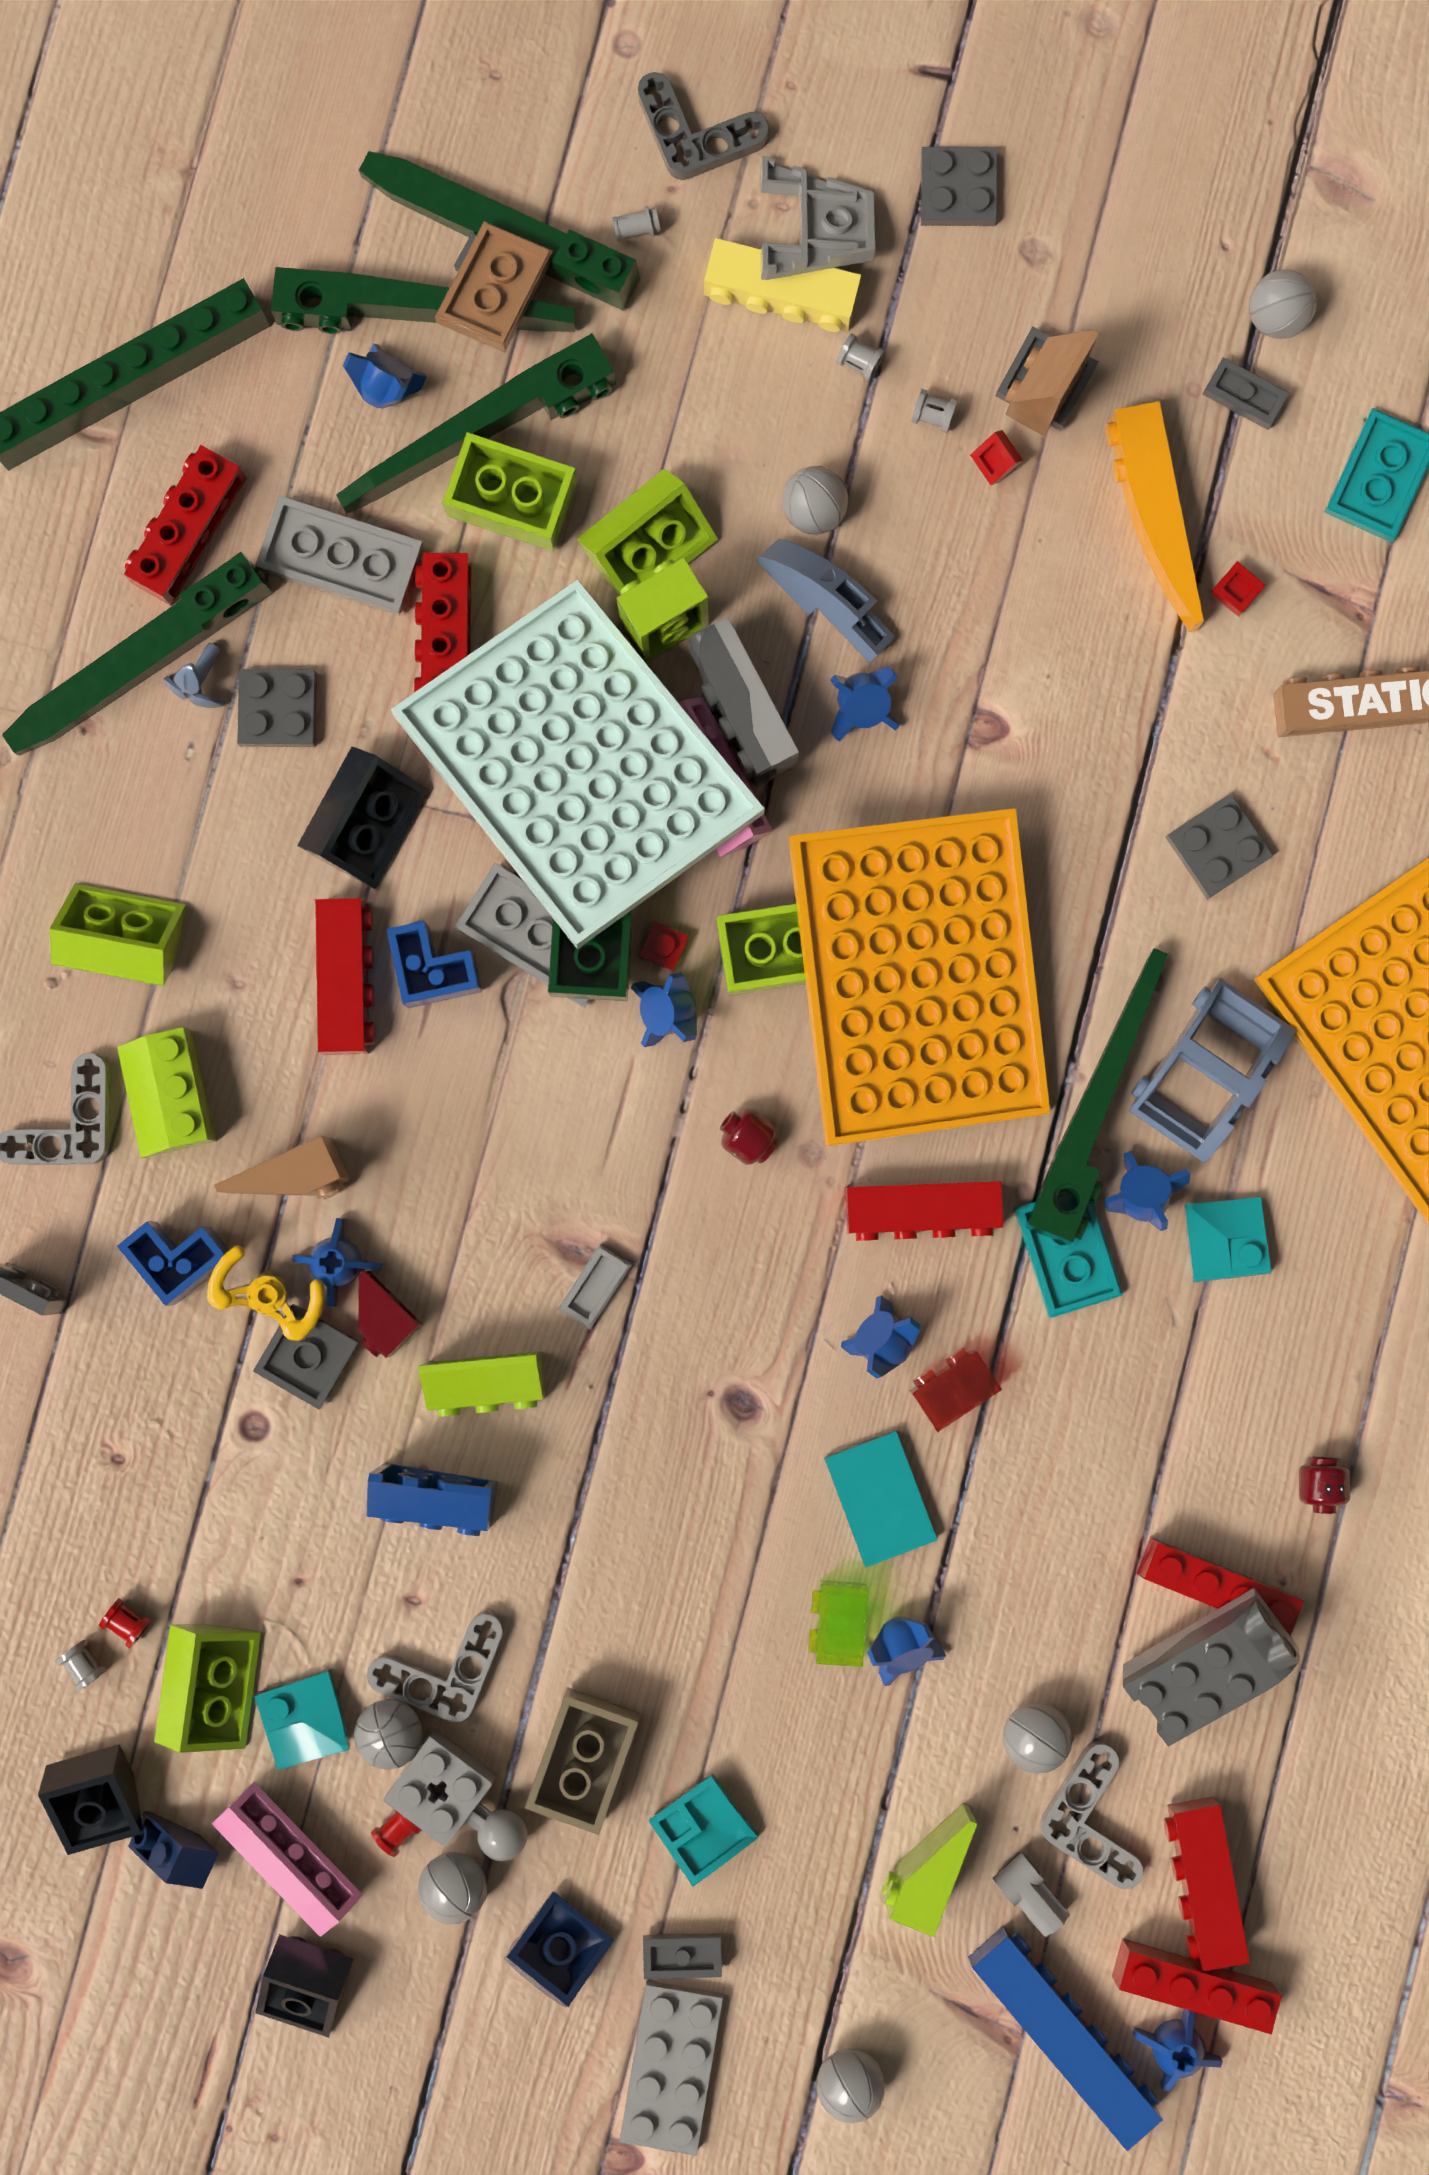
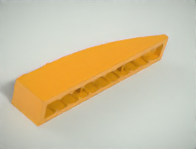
(1154, 505)

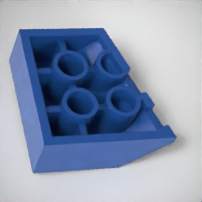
(431, 1498)

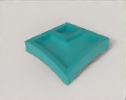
(1227, 1239)
(303, 1720)
(703, 1829)

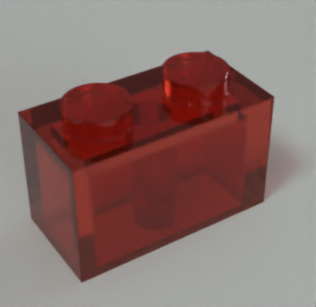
(954, 1388)

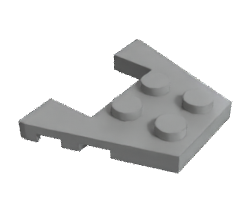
(834, 223)

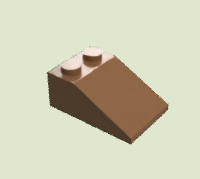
(1049, 379)
(302, 1171)

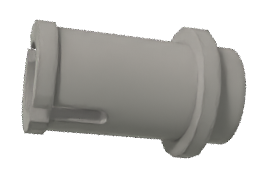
(637, 224)

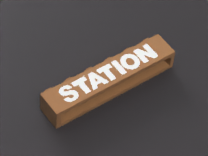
(1352, 703)

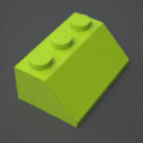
(646, 530)
(117, 934)
(166, 1092)
(483, 1383)
(207, 1688)

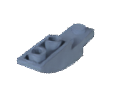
(822, 585)

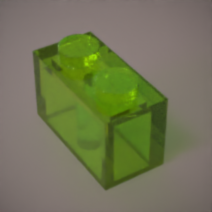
(840, 1623)

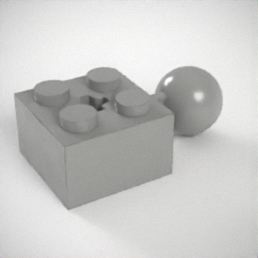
(441, 1815)

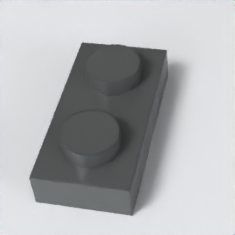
(1245, 393)
(682, 1956)

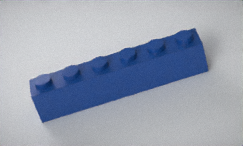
(1065, 2038)

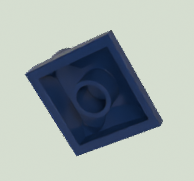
(558, 1950)

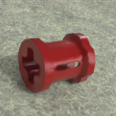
(124, 1623)
(394, 1834)

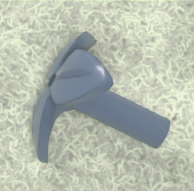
(190, 678)

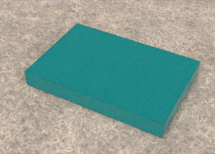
(1381, 476)
(1073, 1273)
(880, 1498)

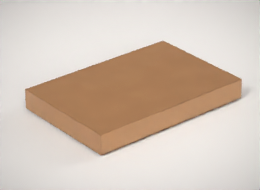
(494, 286)

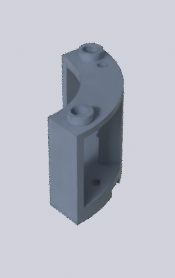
(1248, 1021)

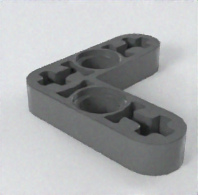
(695, 144)

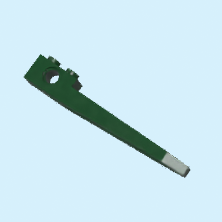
(575, 259)
(381, 298)
(513, 401)
(197, 616)
(1068, 1166)

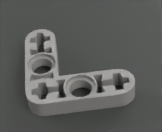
(70, 1138)
(456, 1681)
(1079, 1829)

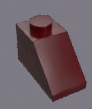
(382, 1317)

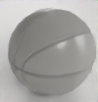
(1282, 304)
(815, 500)
(388, 1734)
(1037, 1738)
(452, 1888)
(850, 2086)

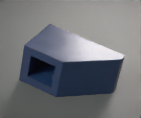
(173, 1851)

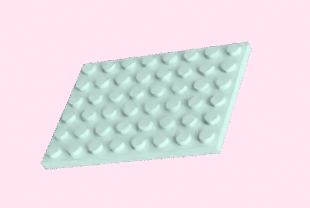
(577, 763)

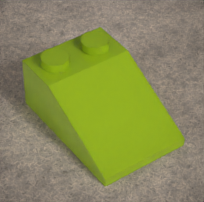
(927, 1874)

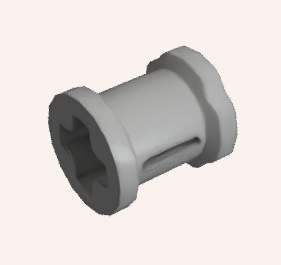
(860, 357)
(934, 410)
(80, 1665)

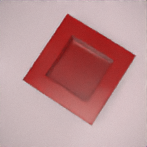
(996, 457)
(1237, 588)
(663, 946)

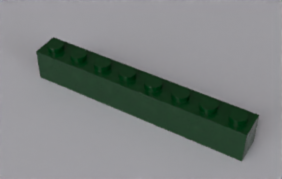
(129, 373)

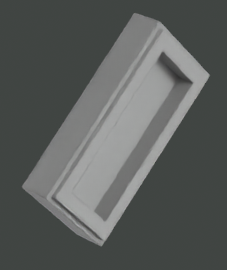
(594, 1286)

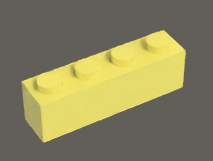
(815, 296)

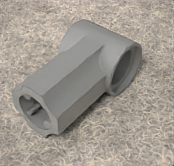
(1026, 1887)

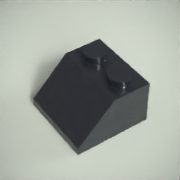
(91, 1799)
(303, 1985)

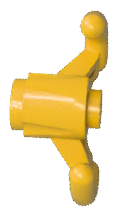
(265, 1296)

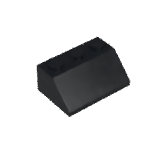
(363, 817)

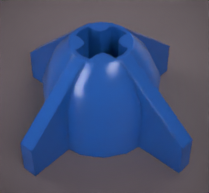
(382, 378)
(863, 701)
(667, 1009)
(1146, 1192)
(336, 1262)
(883, 1339)
(903, 1647)
(1178, 2049)

